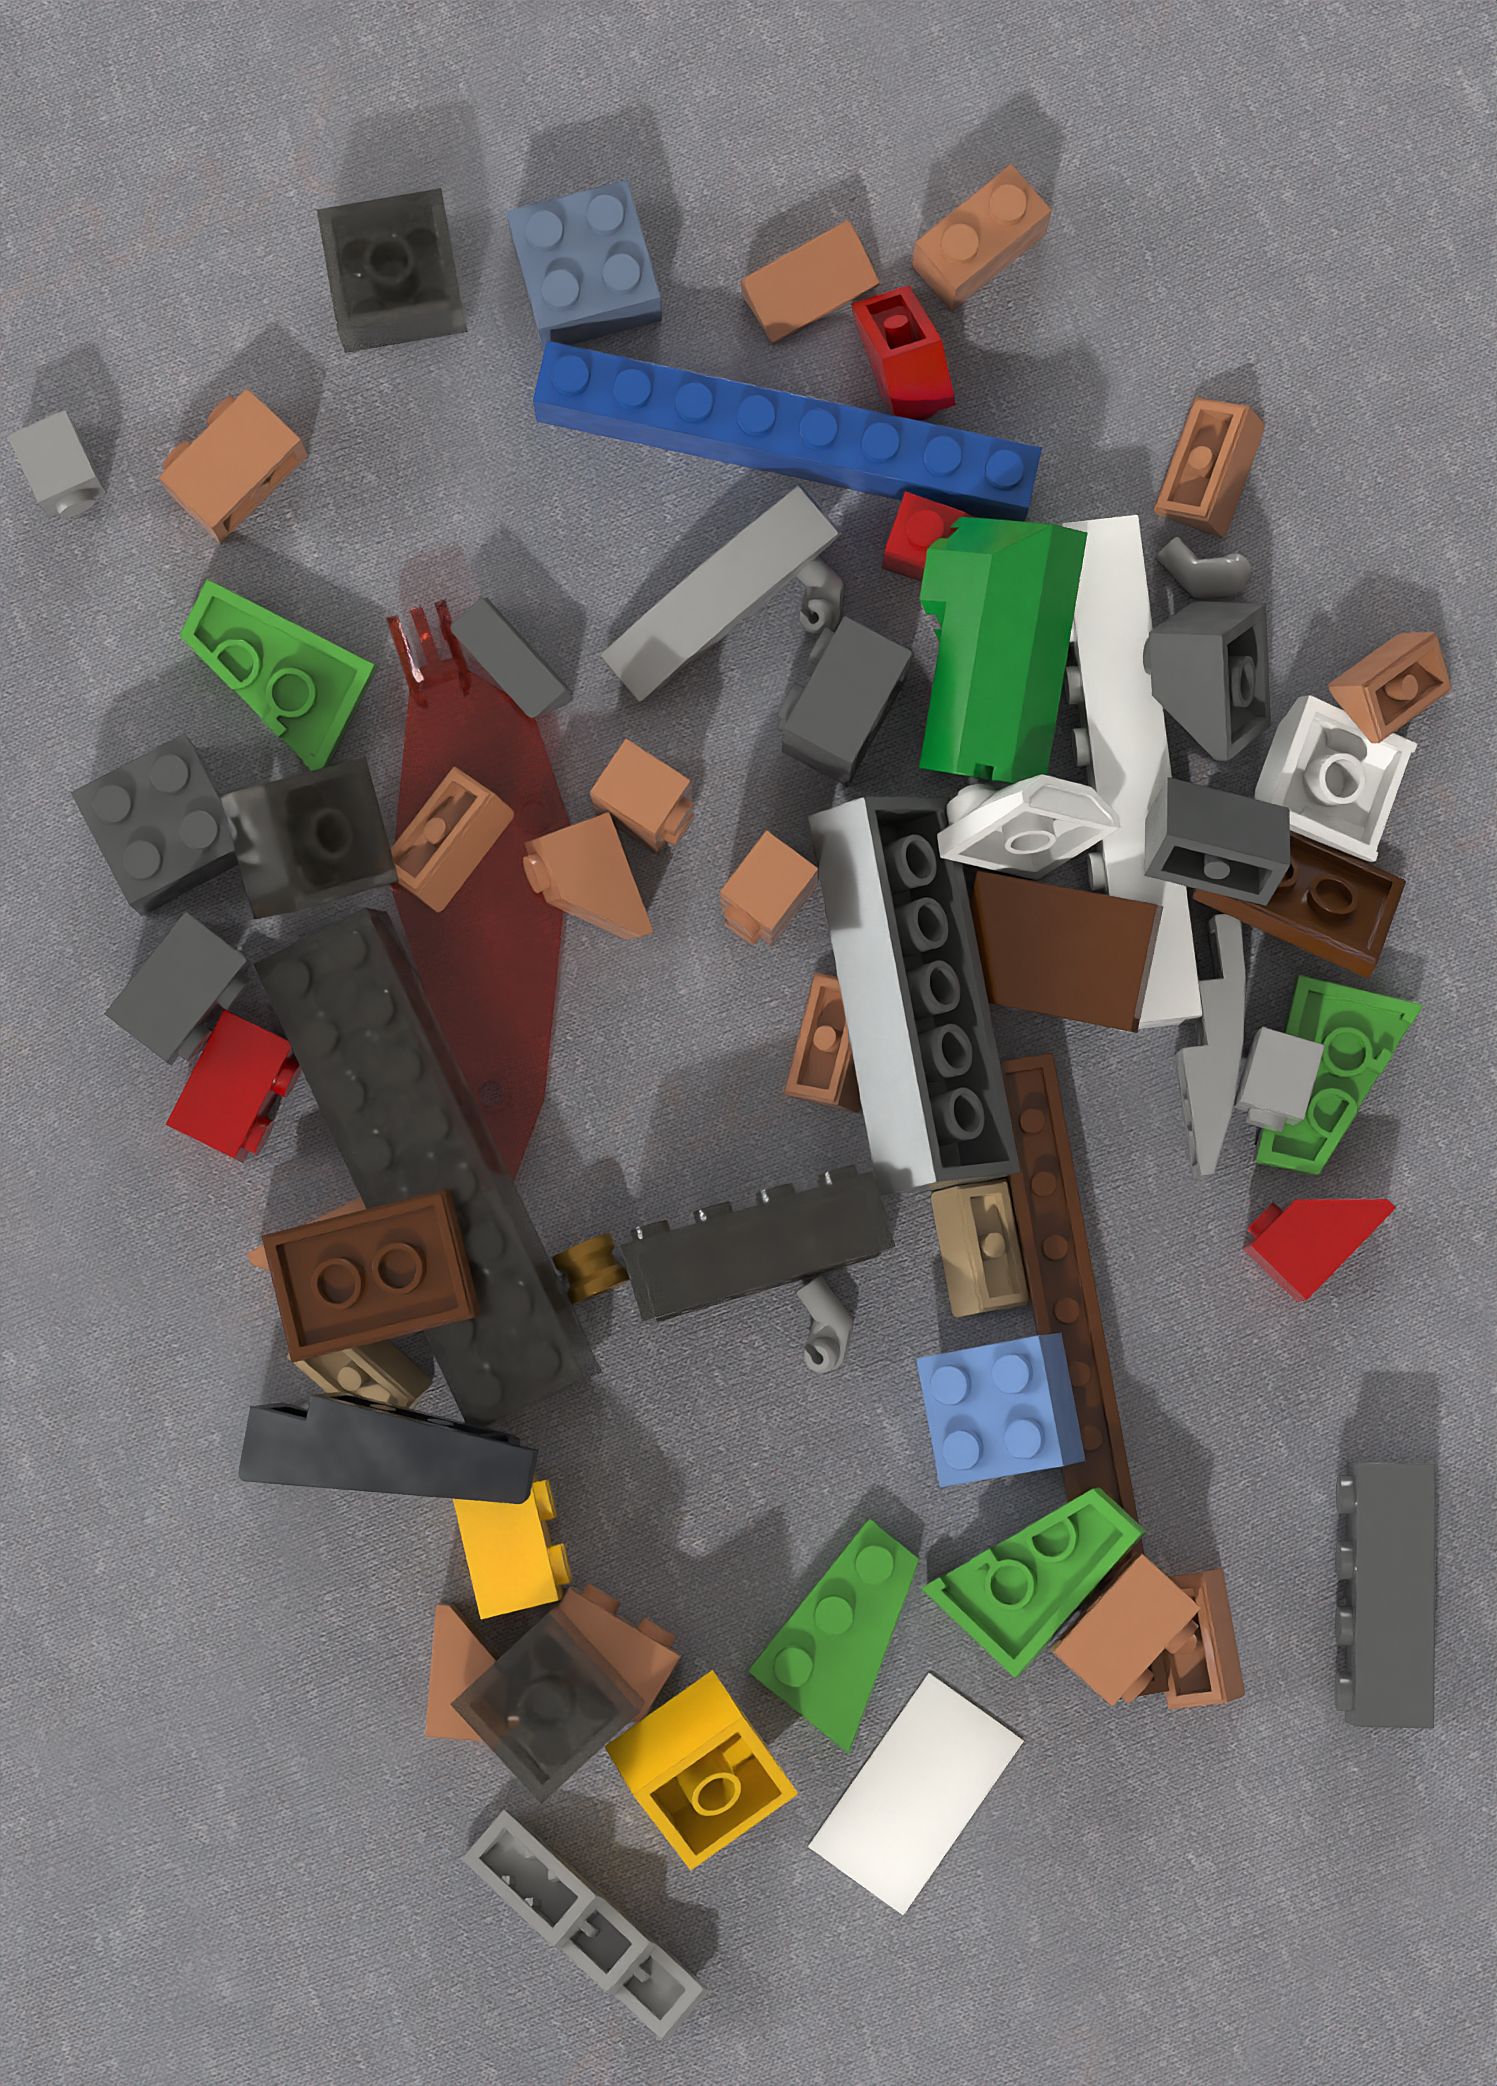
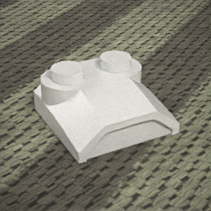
(1333, 777)
(1025, 826)

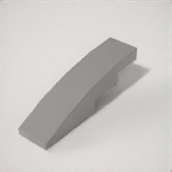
(721, 594)
(1211, 1070)
(585, 1925)

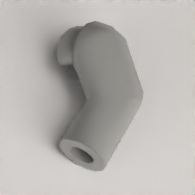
(1205, 577)
(822, 597)
(830, 1328)

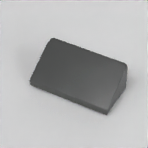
(510, 659)

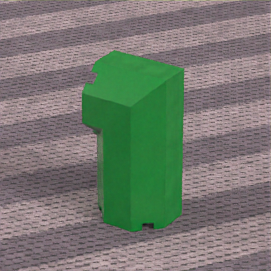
(1003, 640)

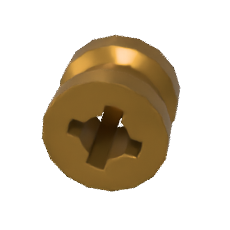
(591, 1268)

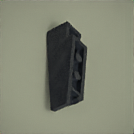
(383, 1449)

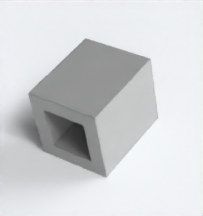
(57, 466)
(1277, 1079)

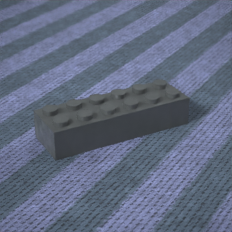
(913, 995)

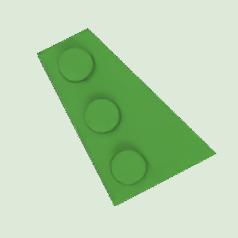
(284, 672)
(1359, 1040)
(1037, 1580)
(839, 1634)

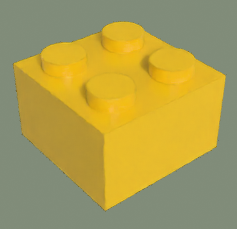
(513, 1552)
(700, 1770)

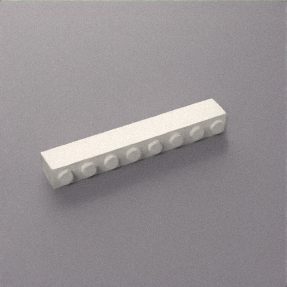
(1127, 750)

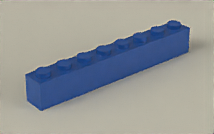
(784, 432)

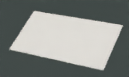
(915, 1793)

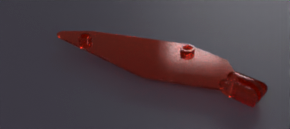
(497, 942)

